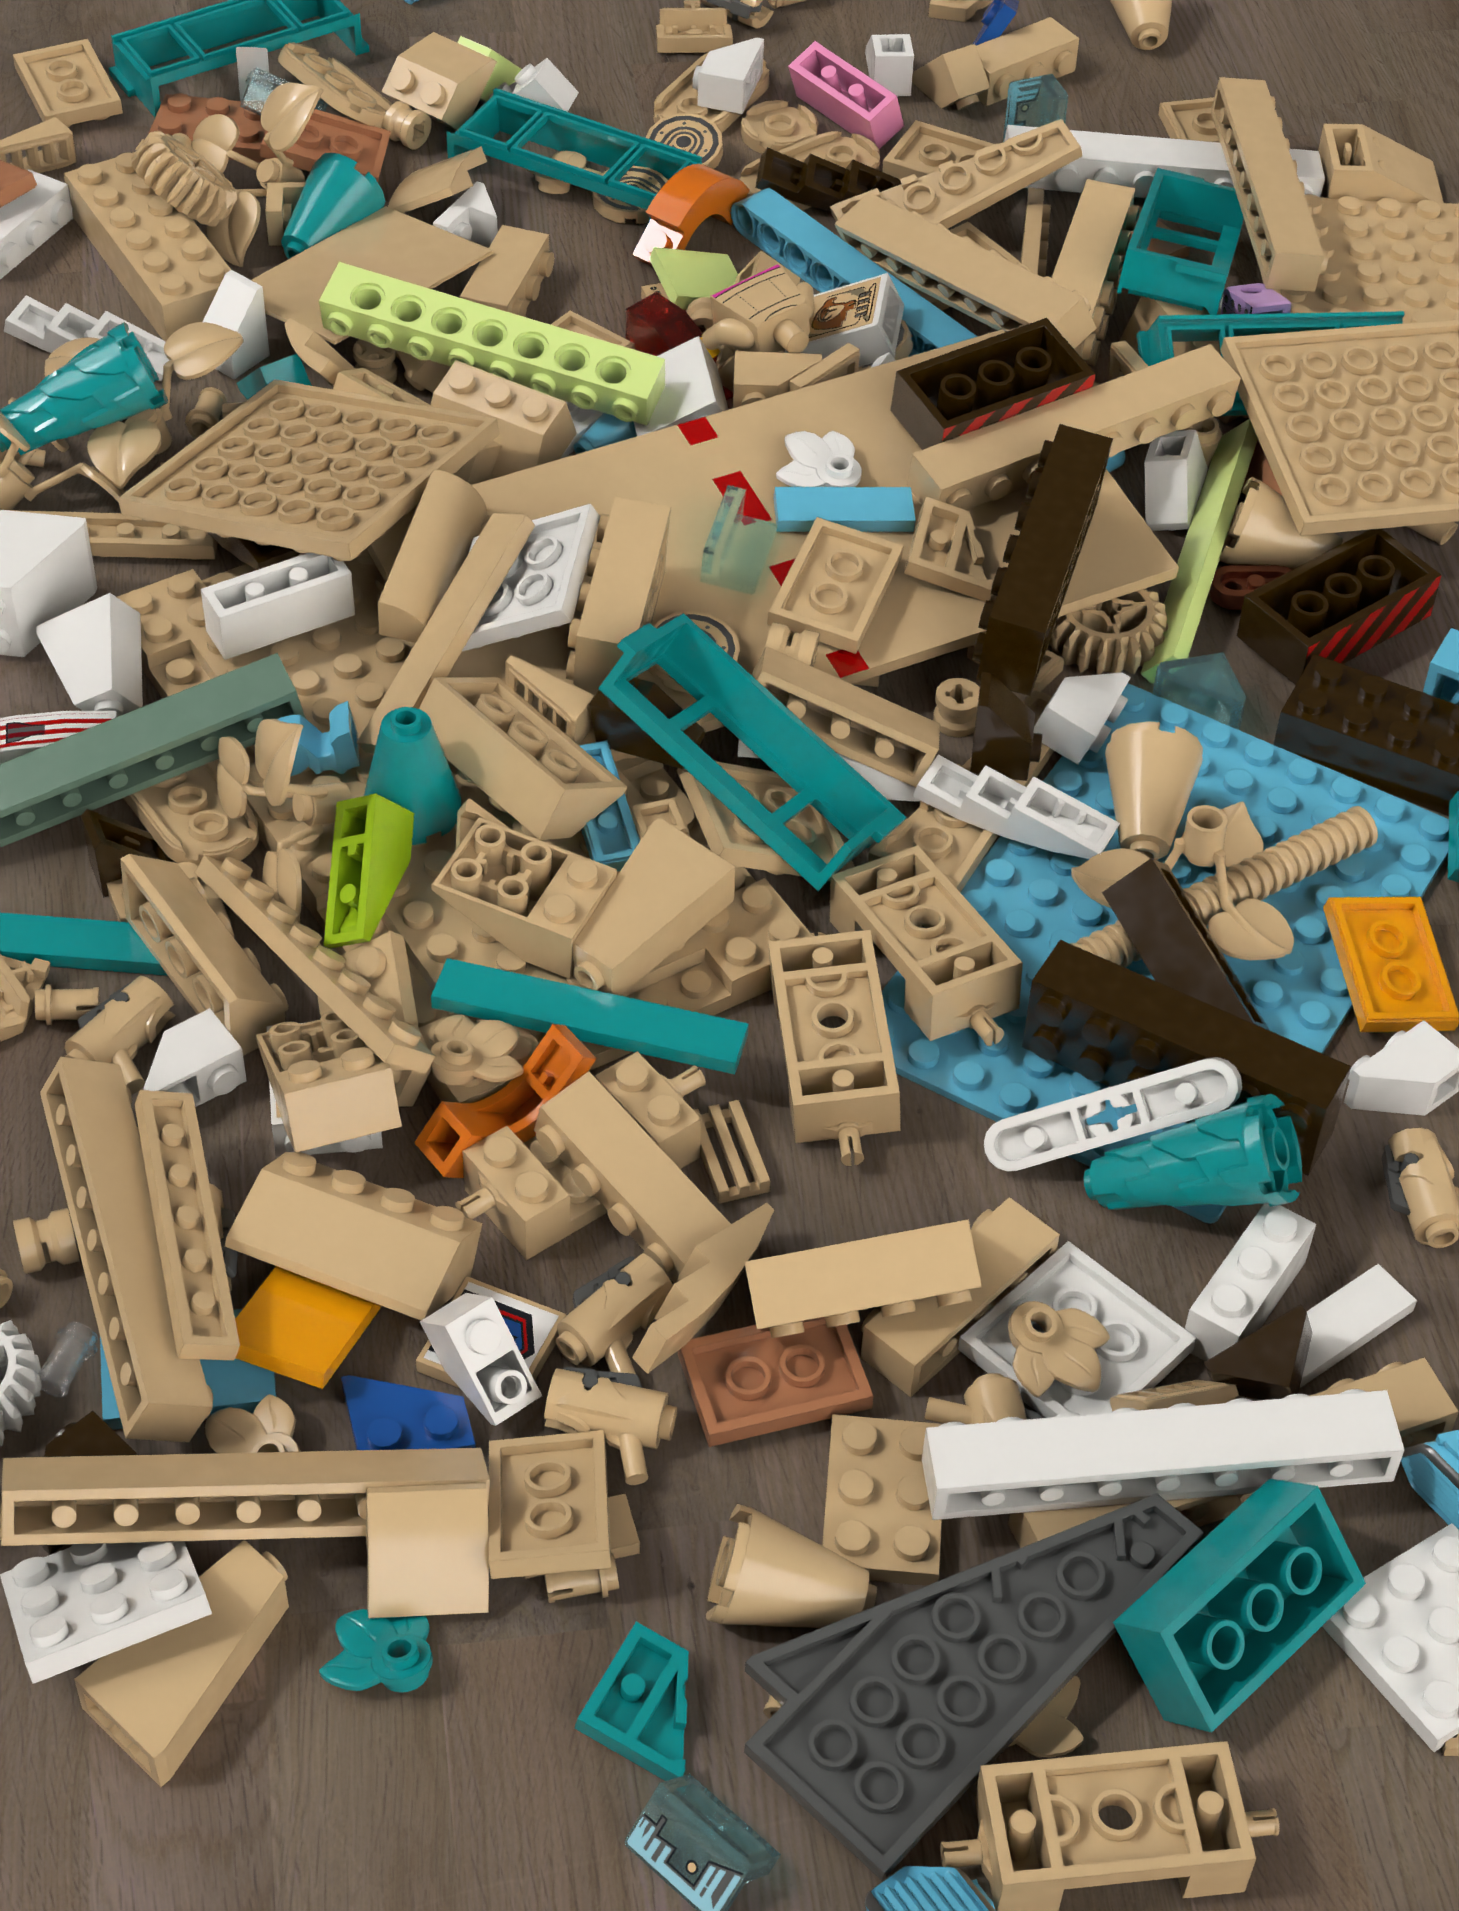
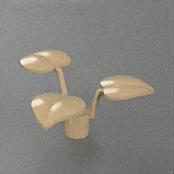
(284, 118)
(126, 447)
(16, 478)
(313, 804)
(1210, 838)

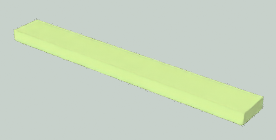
(1204, 545)

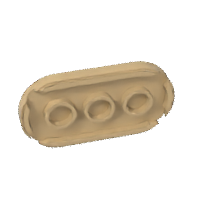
(340, 85)
(682, 98)
(826, 146)
(190, 821)

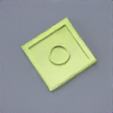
(692, 274)

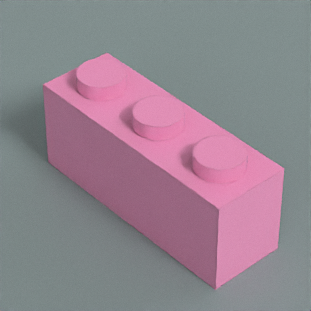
(846, 95)

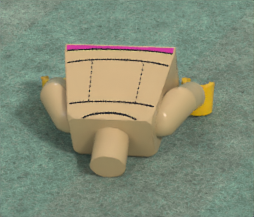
(761, 314)

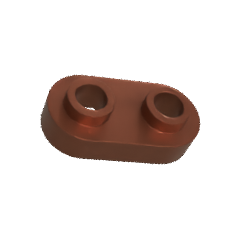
(1234, 582)

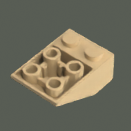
(1374, 167)
(524, 892)
(327, 1082)

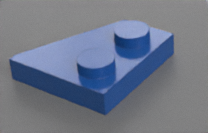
(996, 19)
(405, 1416)

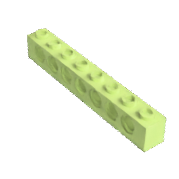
(499, 342)

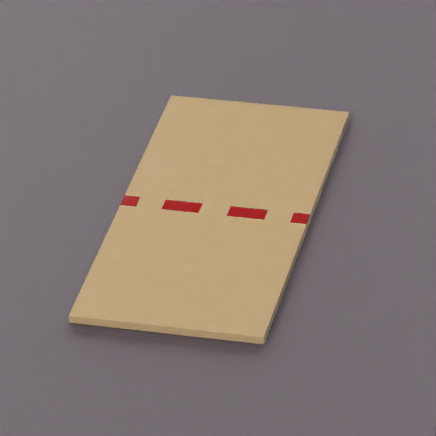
(745, 449)

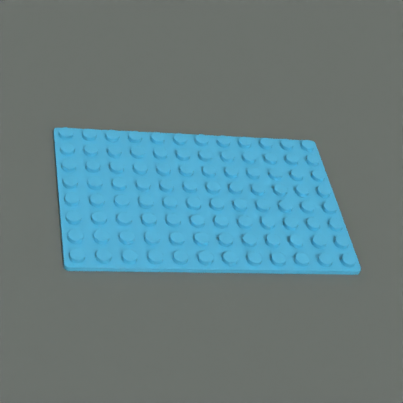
(1036, 903)

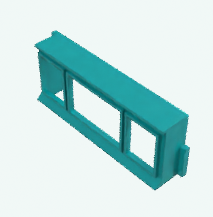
(217, 25)
(566, 132)
(1174, 279)
(1157, 342)
(765, 728)

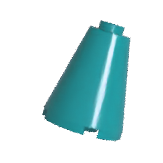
(330, 202)
(414, 772)

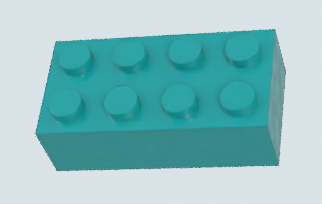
(1240, 1604)

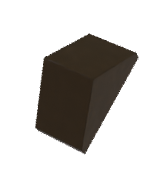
(111, 840)
(1267, 1361)

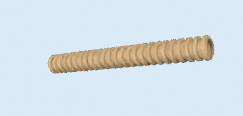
(1257, 876)

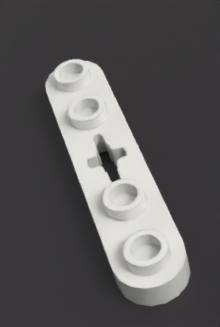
(1160, 1099)

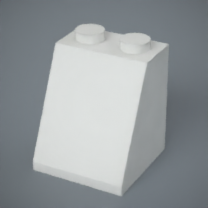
(42, 574)

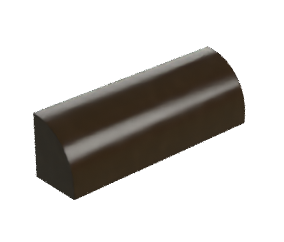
(1176, 940)

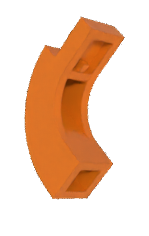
(684, 204)
(549, 1070)

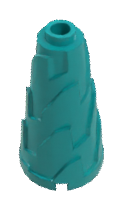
(91, 391)
(1217, 1160)

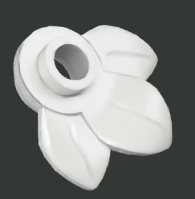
(820, 461)

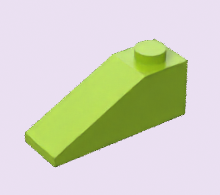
(366, 866)

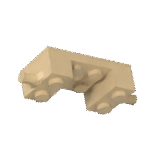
(954, 968)
(844, 1075)
(535, 1195)
(1046, 1832)

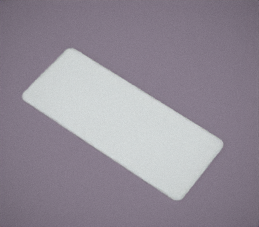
(247, 60)

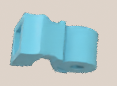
(327, 750)

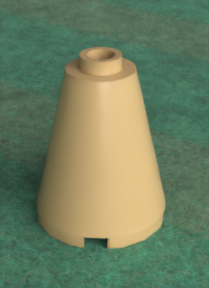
(1144, 21)
(1266, 533)
(1151, 783)
(783, 1578)

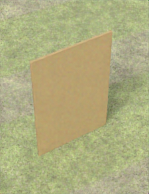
(380, 243)

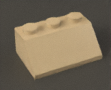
(530, 423)

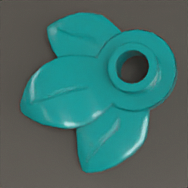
(380, 1651)

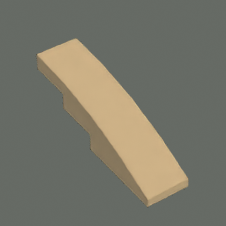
(702, 1287)

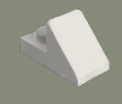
(471, 216)

